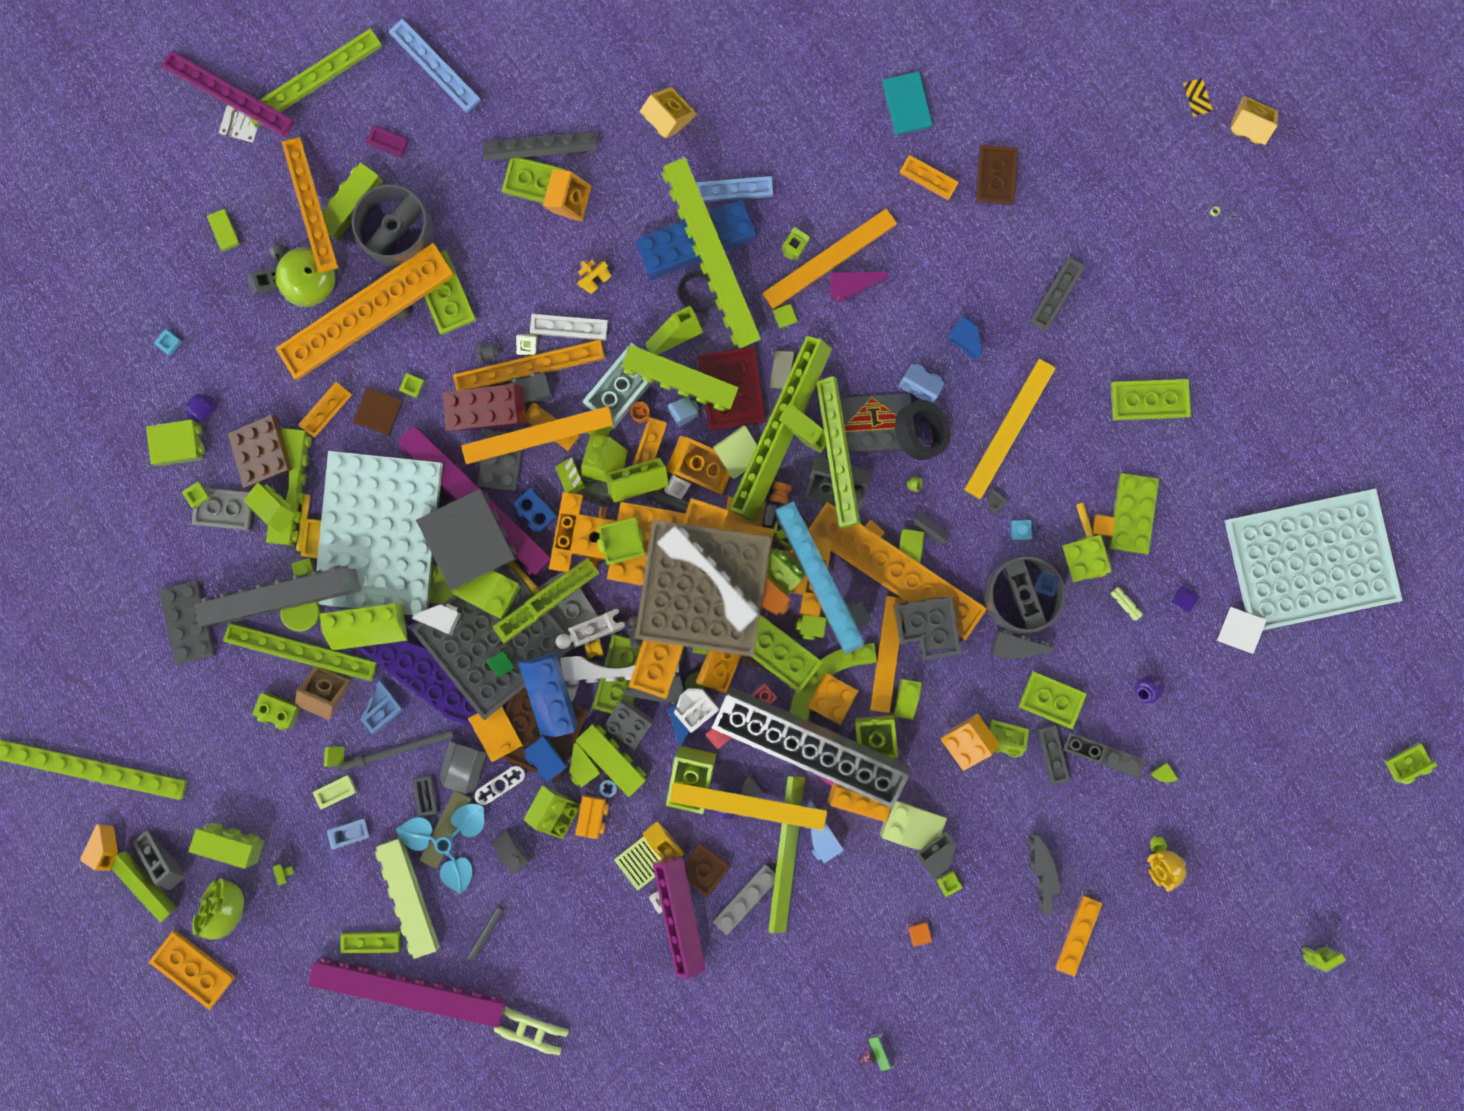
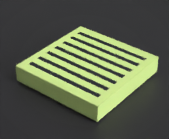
(637, 863)

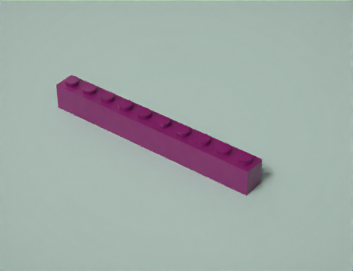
(458, 484)
(407, 992)

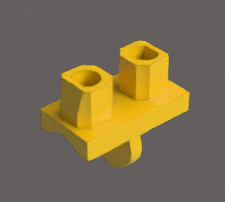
(600, 271)

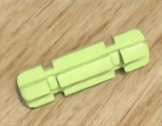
(1126, 603)

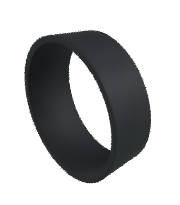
(696, 273)

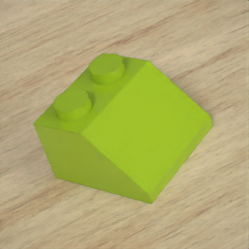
(602, 457)

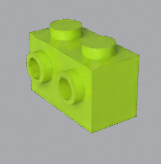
(811, 626)
(276, 710)

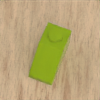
(907, 699)
(582, 766)

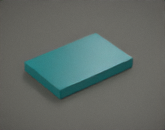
(906, 103)

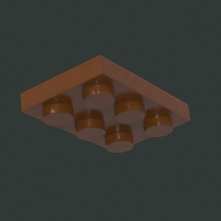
(996, 175)

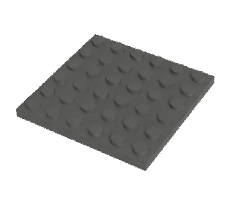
(474, 642)

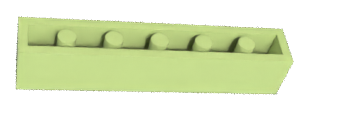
(407, 898)

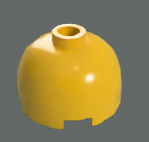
(1167, 869)

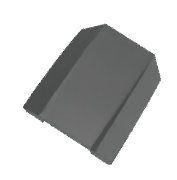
(462, 767)

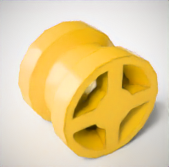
(594, 648)

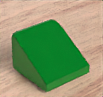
(500, 664)

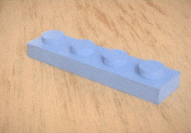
(736, 189)

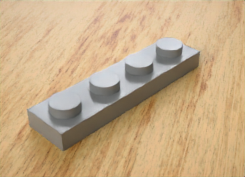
(745, 899)

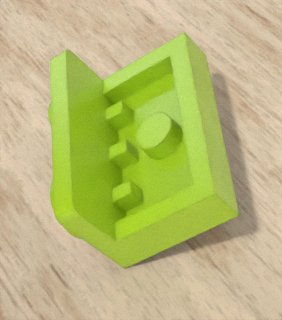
(1410, 764)

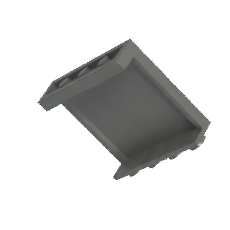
(466, 539)

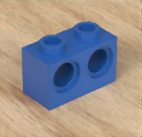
(538, 507)

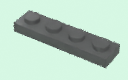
(1056, 294)

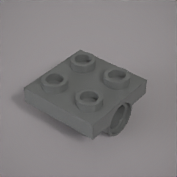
(628, 724)

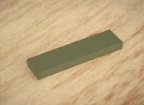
(444, 828)

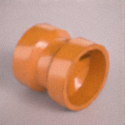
(639, 409)
(781, 493)

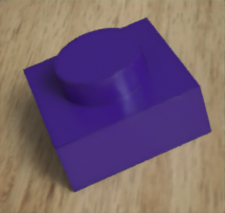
(1185, 599)

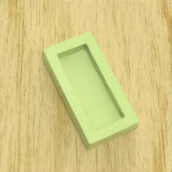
(334, 792)

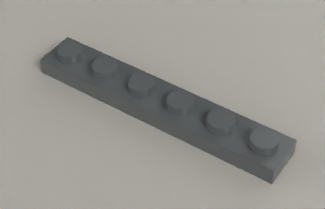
(540, 145)

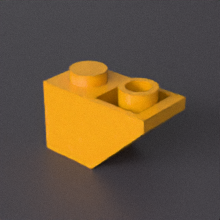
(101, 848)

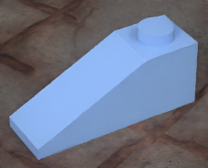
(824, 842)

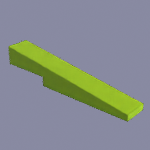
(545, 601)

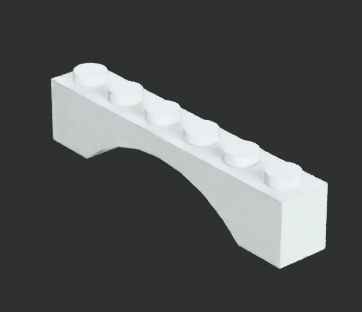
(737, 609)
(580, 668)

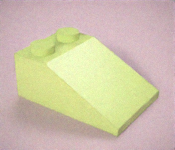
(912, 826)

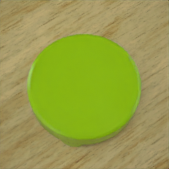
(301, 617)

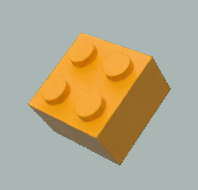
(970, 742)

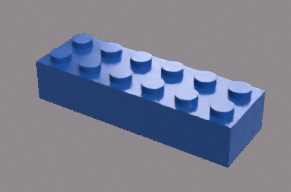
(672, 249)

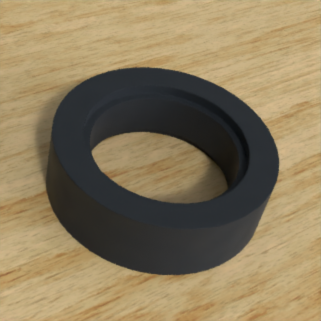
(906, 436)

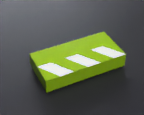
(570, 476)

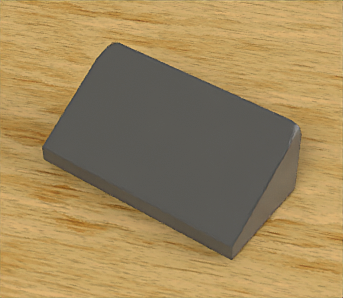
(930, 528)

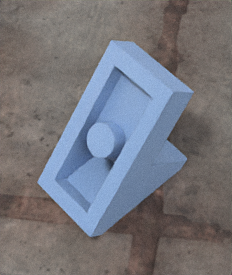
(347, 833)

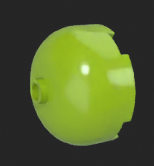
(298, 286)
(221, 915)

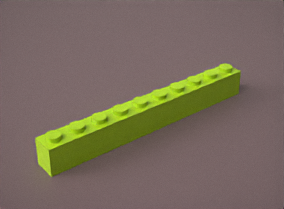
(711, 252)
(776, 435)

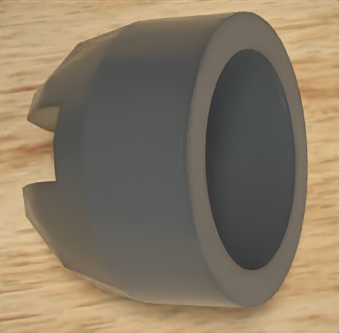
(276, 251)

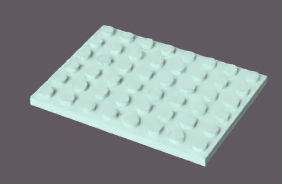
(374, 528)
(1314, 559)

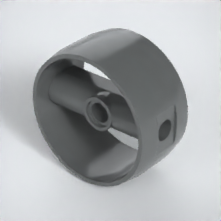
(403, 215)
(1029, 608)

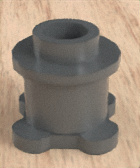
(487, 351)

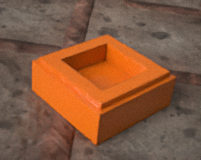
(919, 934)

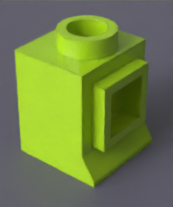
(789, 251)

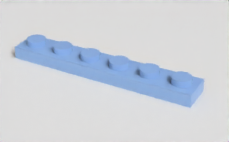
(434, 66)

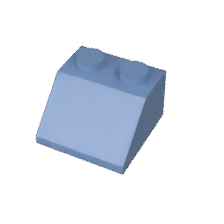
(921, 384)

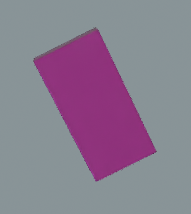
(387, 141)

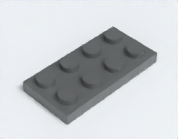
(186, 637)

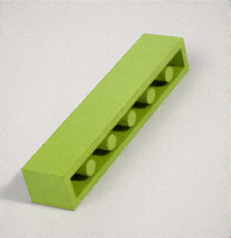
(678, 377)

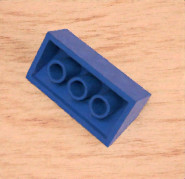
(548, 695)

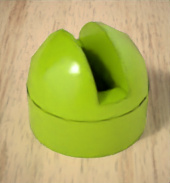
(914, 483)
(1158, 844)

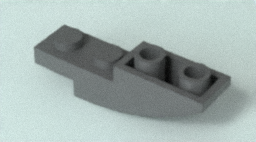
(1104, 755)
(1043, 865)

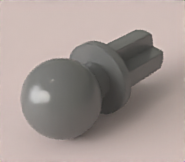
(632, 624)

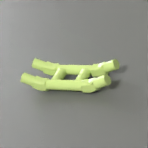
(534, 1043)

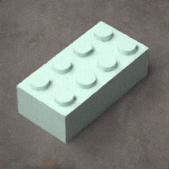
(616, 391)

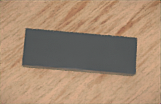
(1053, 754)

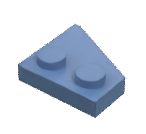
(380, 709)

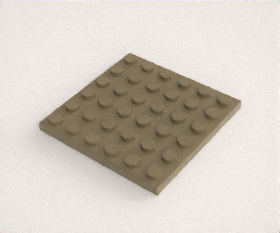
(684, 603)

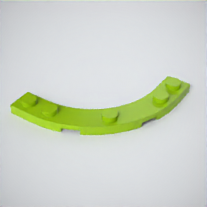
(831, 665)

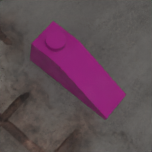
(849, 284)

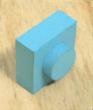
(1021, 530)

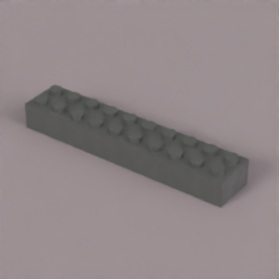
(811, 747)

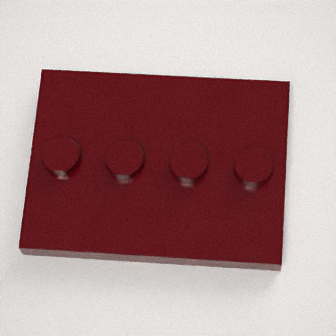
(738, 369)

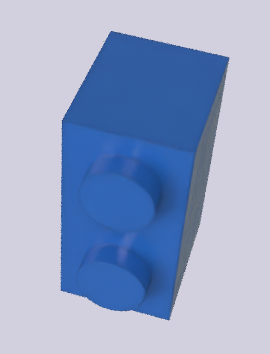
(545, 759)

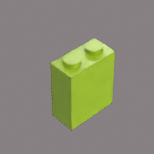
(175, 443)

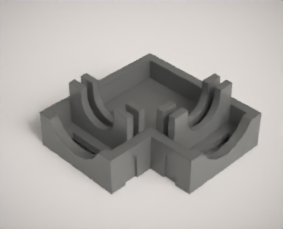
(930, 624)

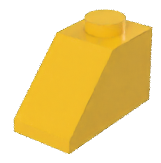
(661, 841)

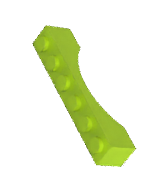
(297, 446)

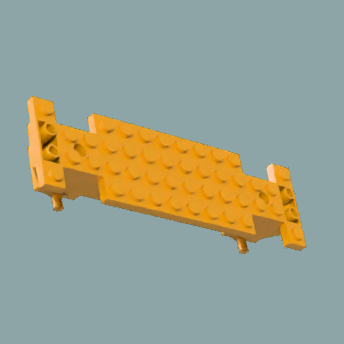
(575, 530)

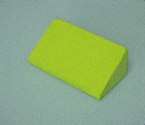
(912, 543)

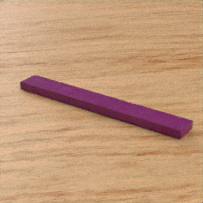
(228, 94)

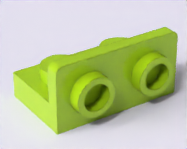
(783, 571)
(1010, 737)
(1323, 958)

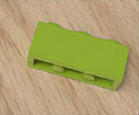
(636, 480)
(269, 506)

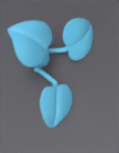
(468, 820)

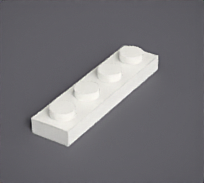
(568, 327)

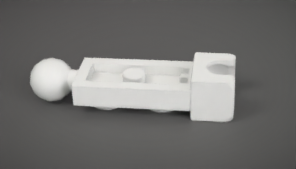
(590, 630)

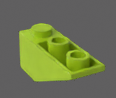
(676, 330)
(803, 428)

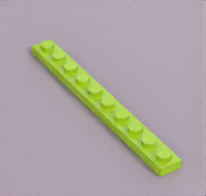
(92, 770)

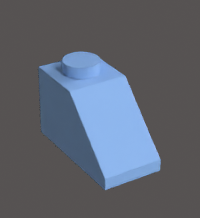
(683, 410)

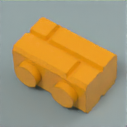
(591, 817)

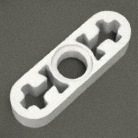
(491, 797)

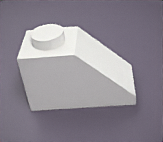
(440, 617)

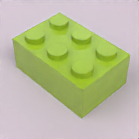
(227, 845)

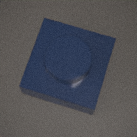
(1046, 584)

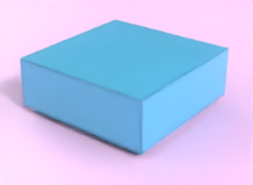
(168, 342)

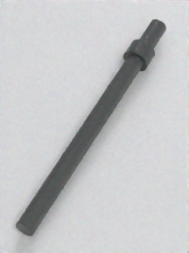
(361, 761)

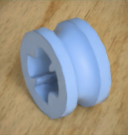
(602, 787)

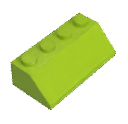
(364, 626)

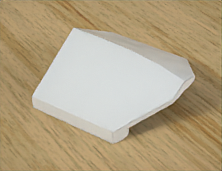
(695, 708)

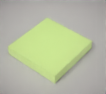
(736, 451)

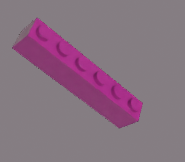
(679, 916)

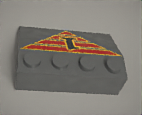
(871, 422)

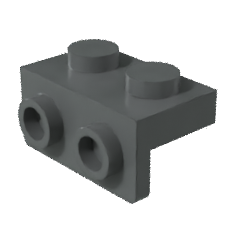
(595, 492)

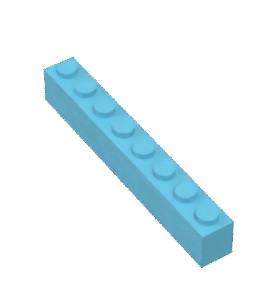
(819, 578)

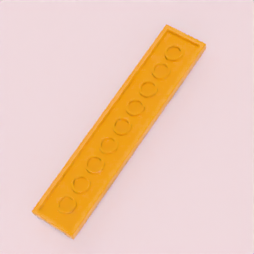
(365, 311)
(893, 567)
(657, 659)

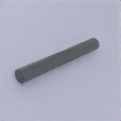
(485, 933)

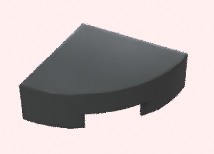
(995, 501)
(750, 788)

